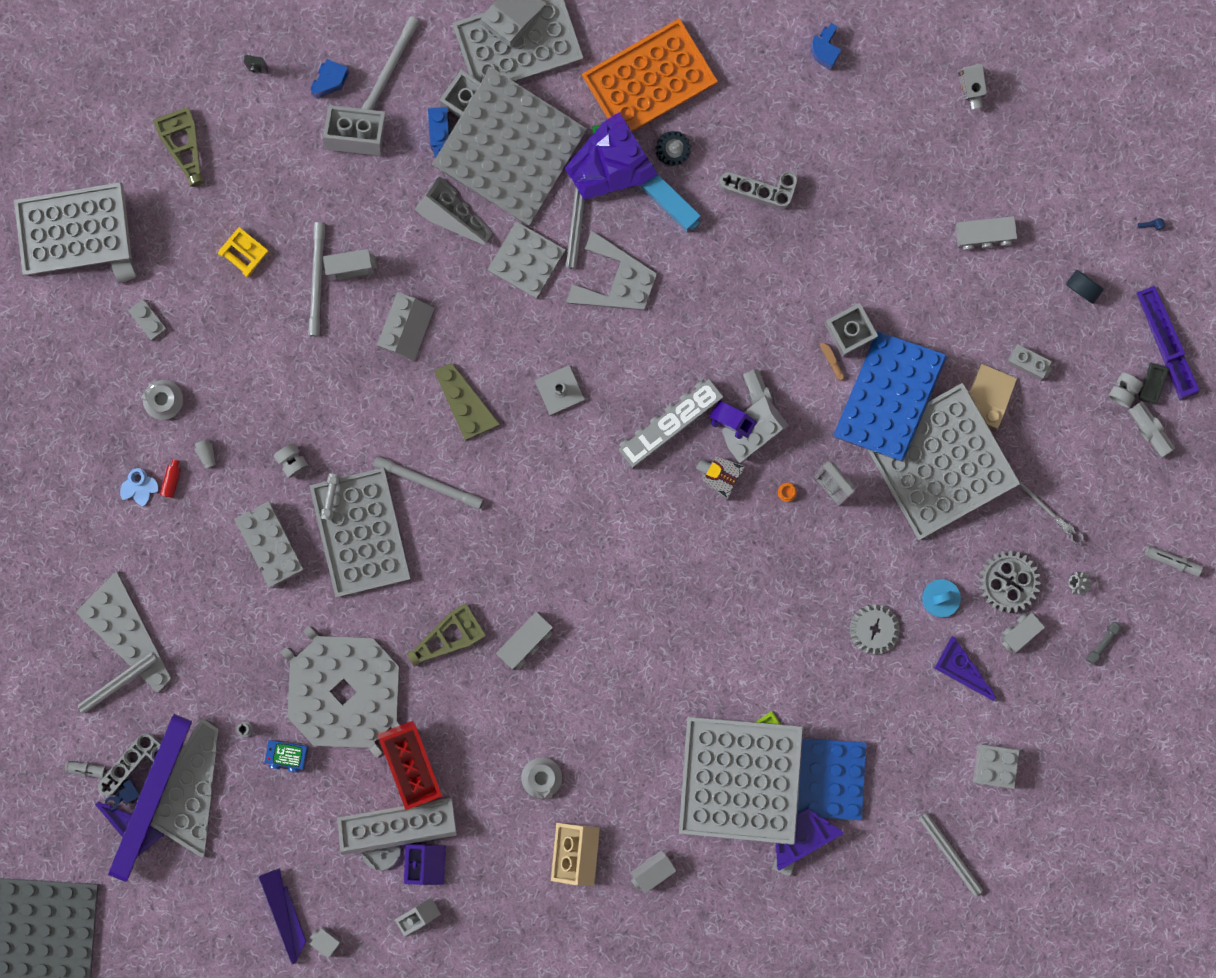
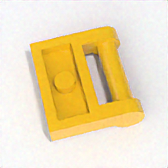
(246, 246)

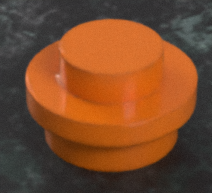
(787, 492)

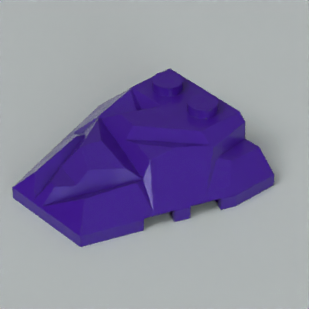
(610, 161)

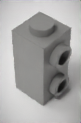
(1029, 362)
(1021, 633)
(652, 872)

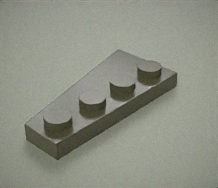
(466, 406)

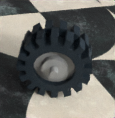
(673, 148)

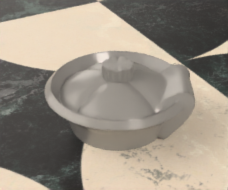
(162, 399)
(541, 778)

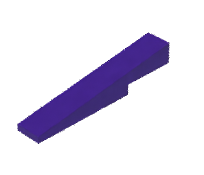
(1168, 343)

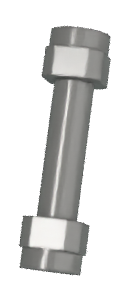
(327, 513)

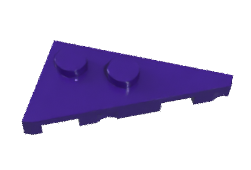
(957, 665)

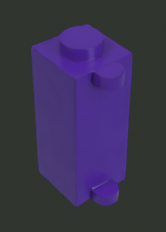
(732, 419)

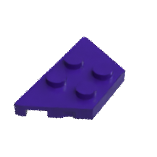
(811, 834)

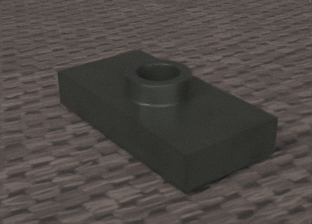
(255, 64)
(1153, 383)

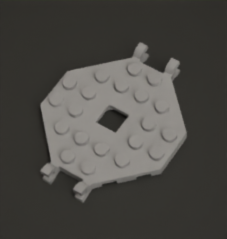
(324, 666)

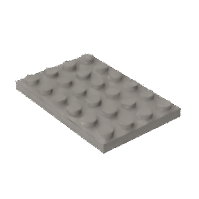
(540, 49)
(73, 229)
(364, 535)

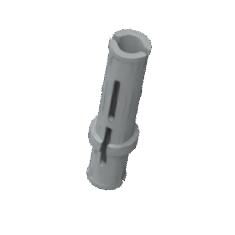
(1180, 564)

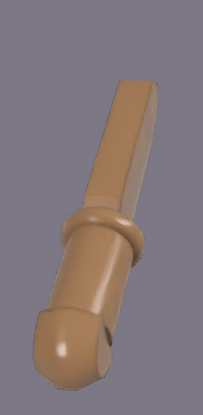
(832, 360)

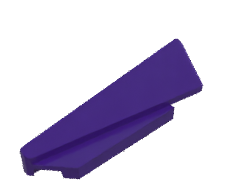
(283, 913)

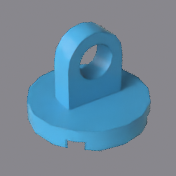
(941, 598)

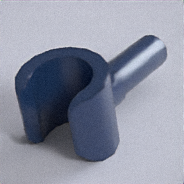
(1157, 223)

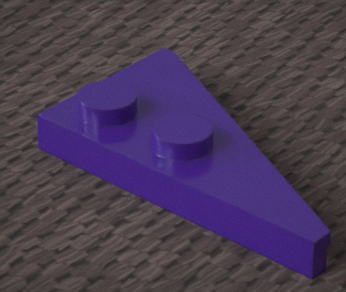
(120, 821)

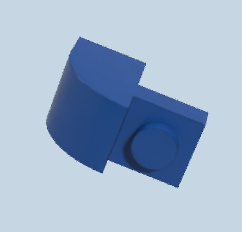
(822, 50)

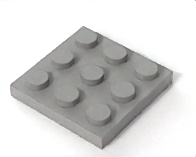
(526, 260)

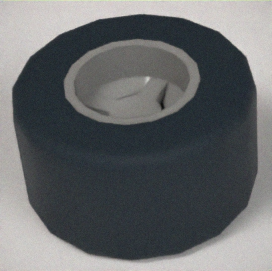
(1084, 286)

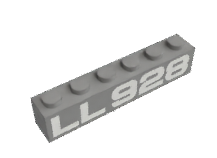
(669, 424)

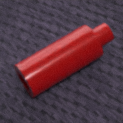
(170, 479)

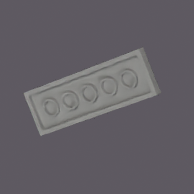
(833, 483)
(396, 826)

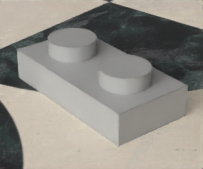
(147, 320)

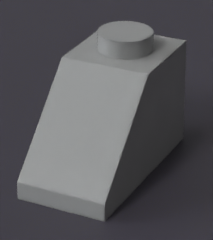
(417, 917)

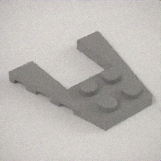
(631, 283)

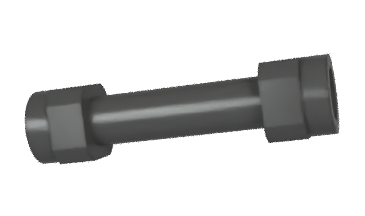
(1113, 630)

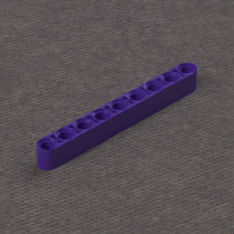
(150, 798)

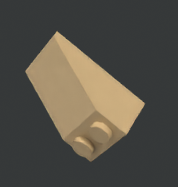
(991, 394)

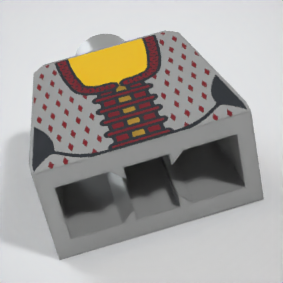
(720, 475)

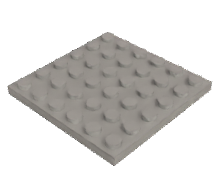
(509, 146)
(948, 466)
(741, 780)

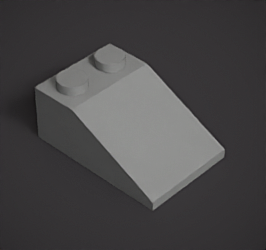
(511, 18)

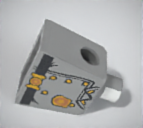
(973, 76)

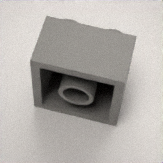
(851, 329)
(995, 766)

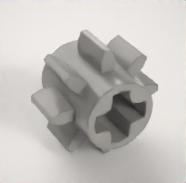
(1080, 583)

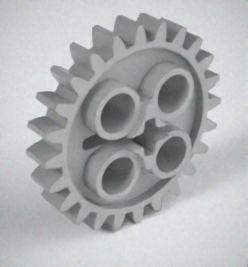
(1017, 566)

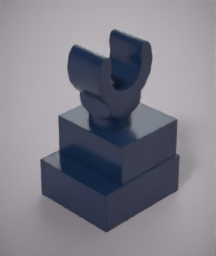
(127, 795)

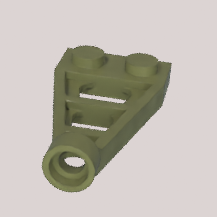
(175, 123)
(467, 625)

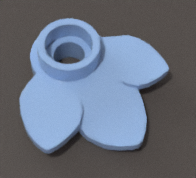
(138, 490)

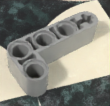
(756, 187)
(129, 766)

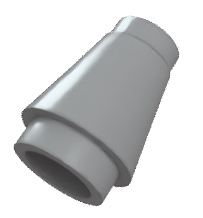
(205, 452)

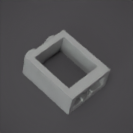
(349, 265)

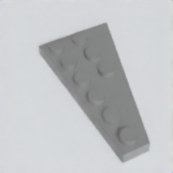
(121, 627)

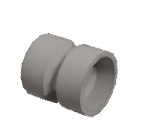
(1125, 390)
(288, 454)

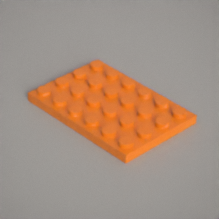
(650, 76)

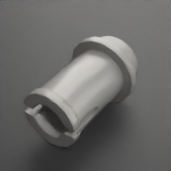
(249, 729)

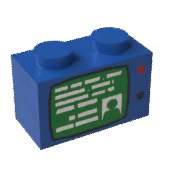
(286, 755)

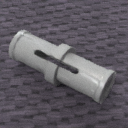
(85, 769)

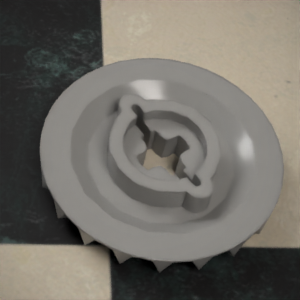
(861, 632)

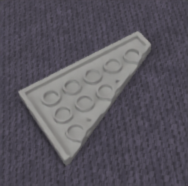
(187, 797)

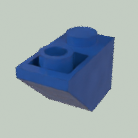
(331, 79)

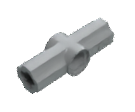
(756, 386)
(1151, 429)

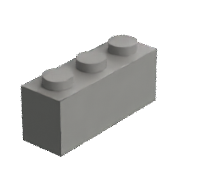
(986, 233)
(525, 641)

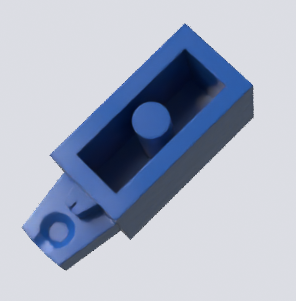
(438, 128)

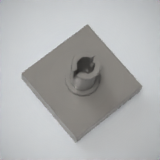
(559, 390)

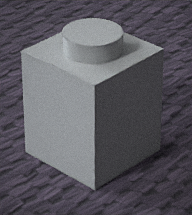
(324, 941)

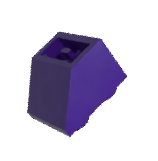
(424, 864)

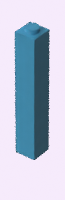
(672, 203)

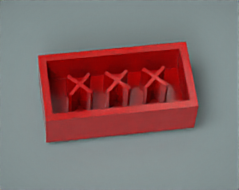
(409, 765)

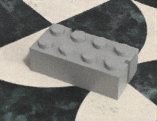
(270, 544)

